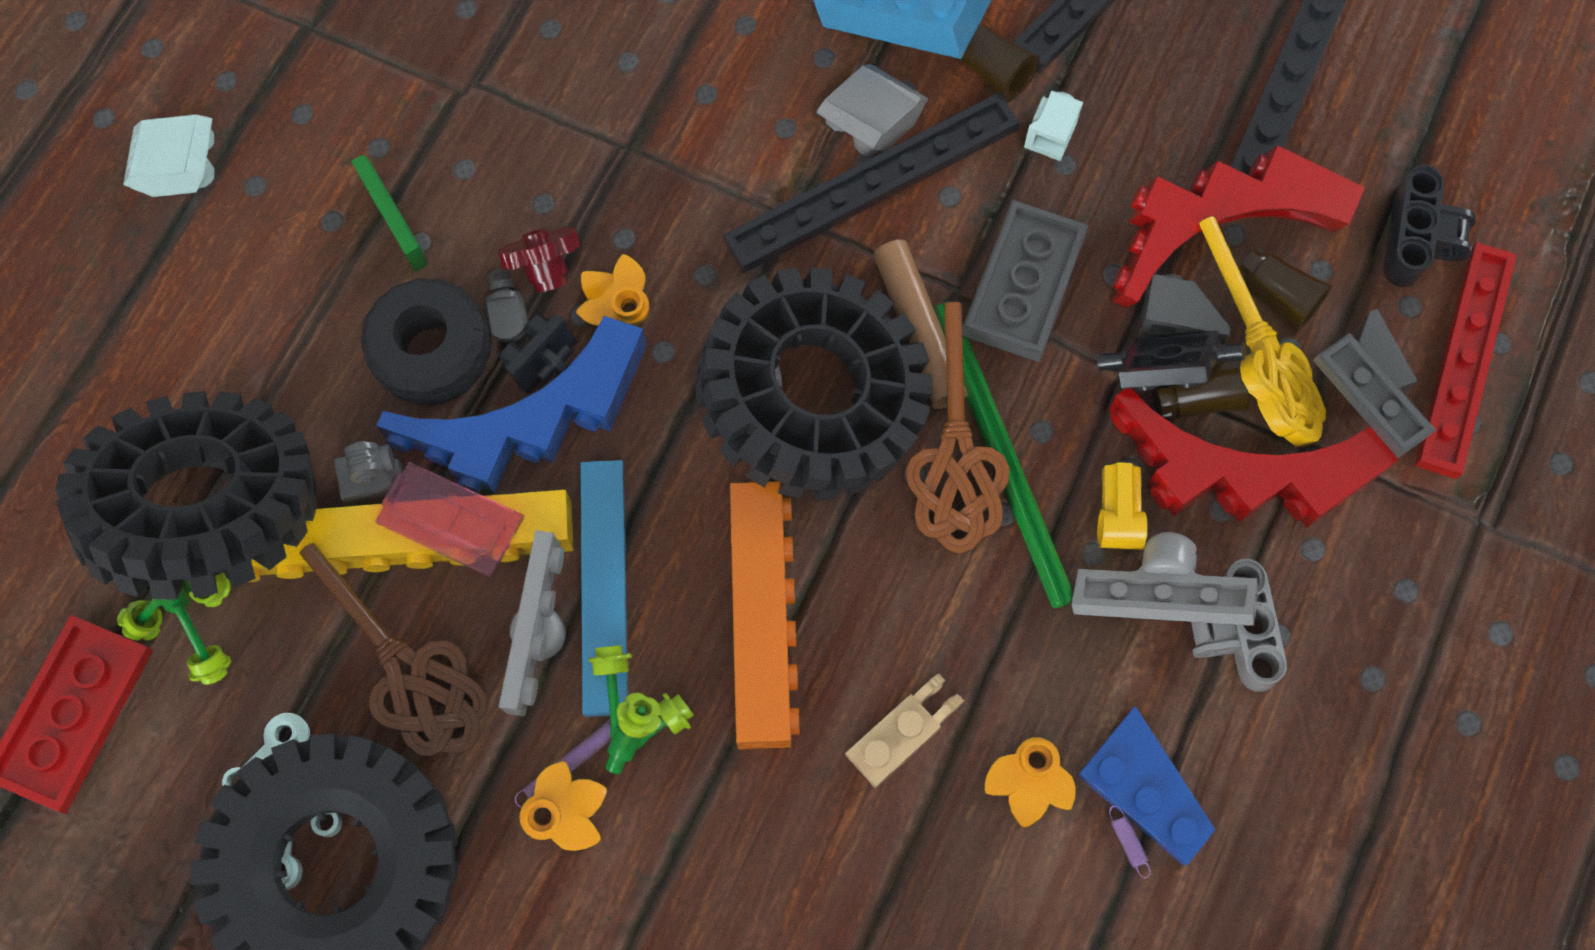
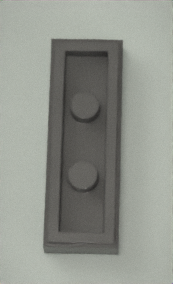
(1374, 395)

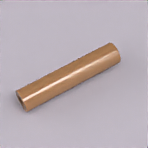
(911, 298)

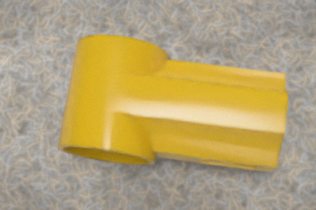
(1121, 518)

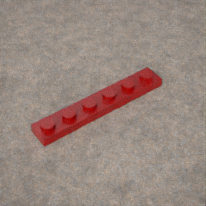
(1466, 360)

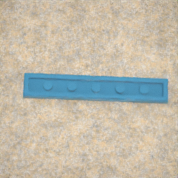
(602, 577)

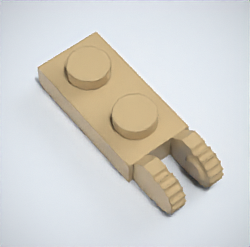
(901, 733)

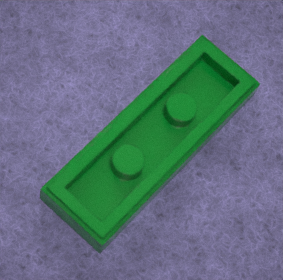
(390, 212)

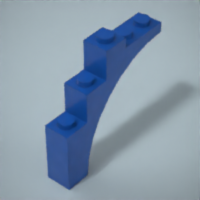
(535, 426)

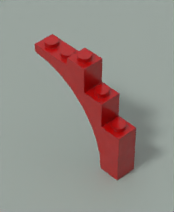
(1276, 187)
(1246, 482)

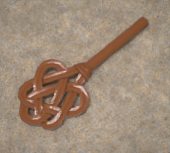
(946, 518)

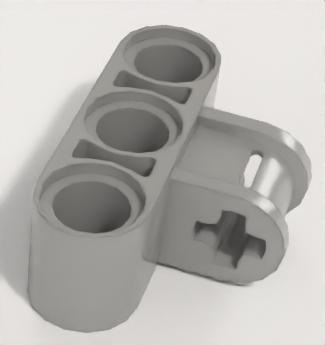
(1226, 639)

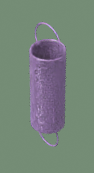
(1130, 842)

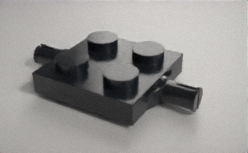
(1170, 359)

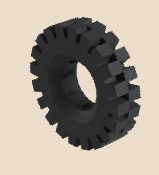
(789, 441)
(162, 546)
(276, 796)

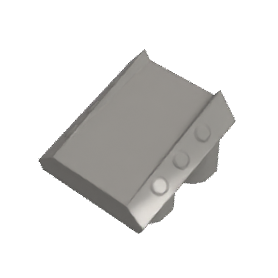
(872, 109)

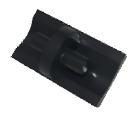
(542, 356)

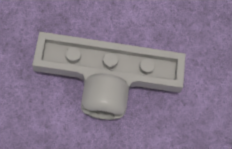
(1166, 588)
(536, 628)

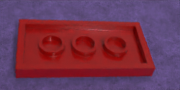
(69, 713)

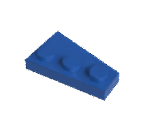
(1144, 783)

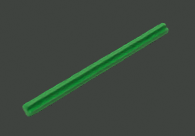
(1017, 490)

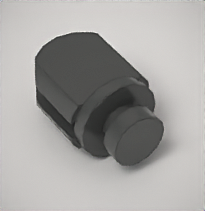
(506, 312)

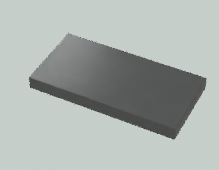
(1024, 281)

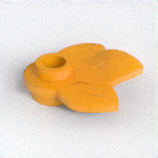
(611, 292)
(1031, 788)
(570, 807)

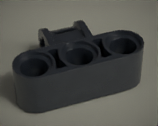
(1440, 233)

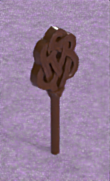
(437, 728)

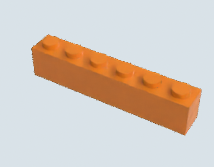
(761, 616)

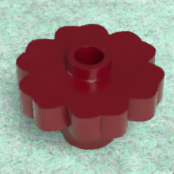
(541, 256)

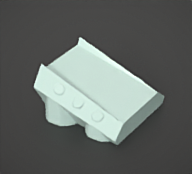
(170, 155)

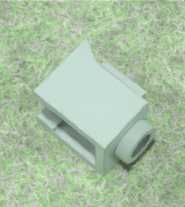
(1053, 125)

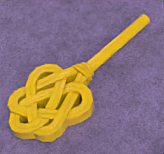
(1273, 372)

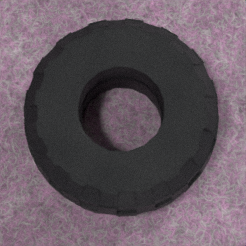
(407, 312)

